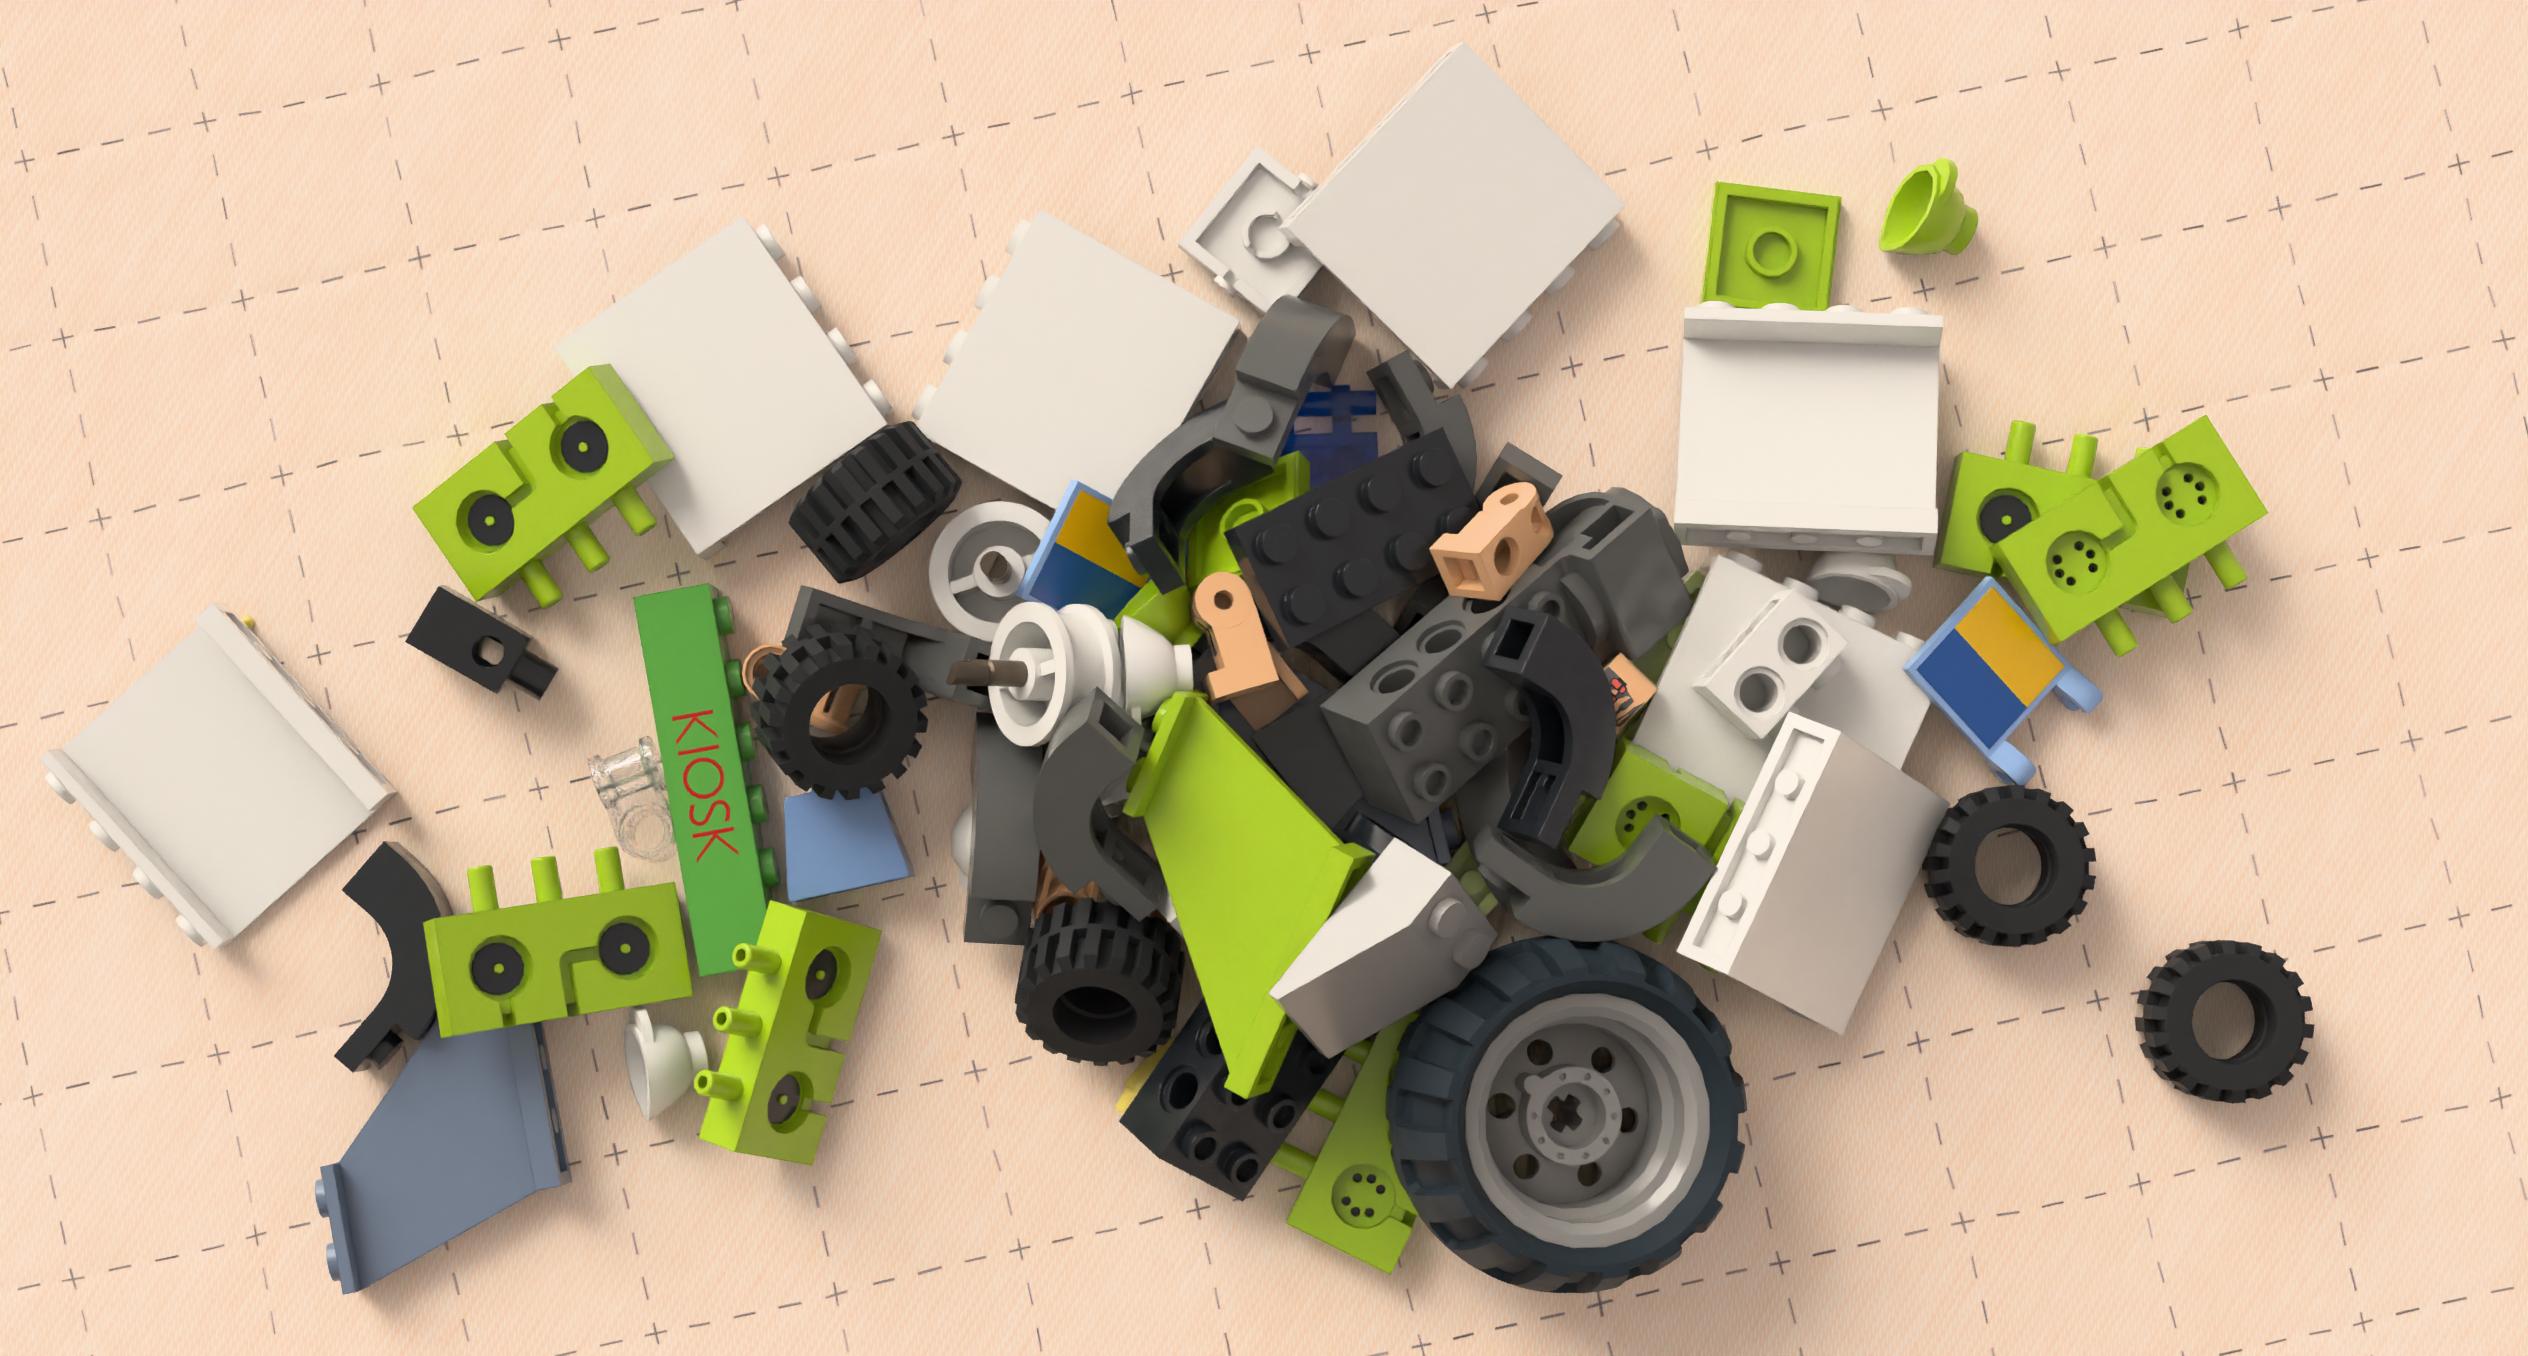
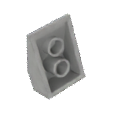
(1384, 951)

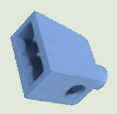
(841, 844)

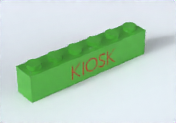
(708, 769)

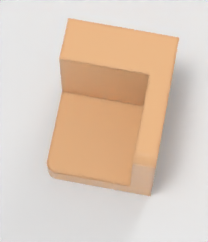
(1268, 704)

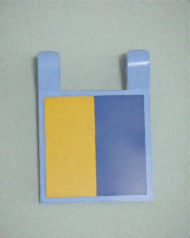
(1082, 558)
(1991, 671)

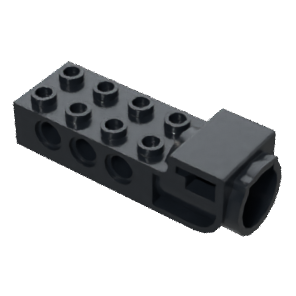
(1210, 1130)

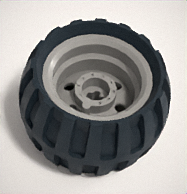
(1651, 1181)

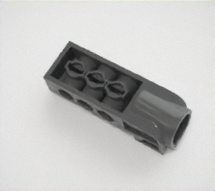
(1434, 716)

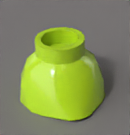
(1928, 213)
(1164, 613)

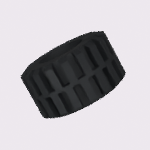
(875, 501)
(868, 748)
(2062, 858)
(1099, 983)
(2276, 1032)

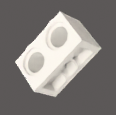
(1761, 653)

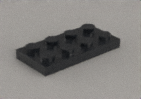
(1353, 539)

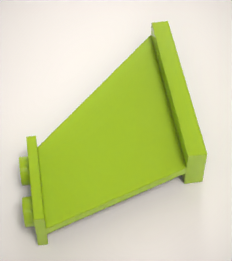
(1244, 873)

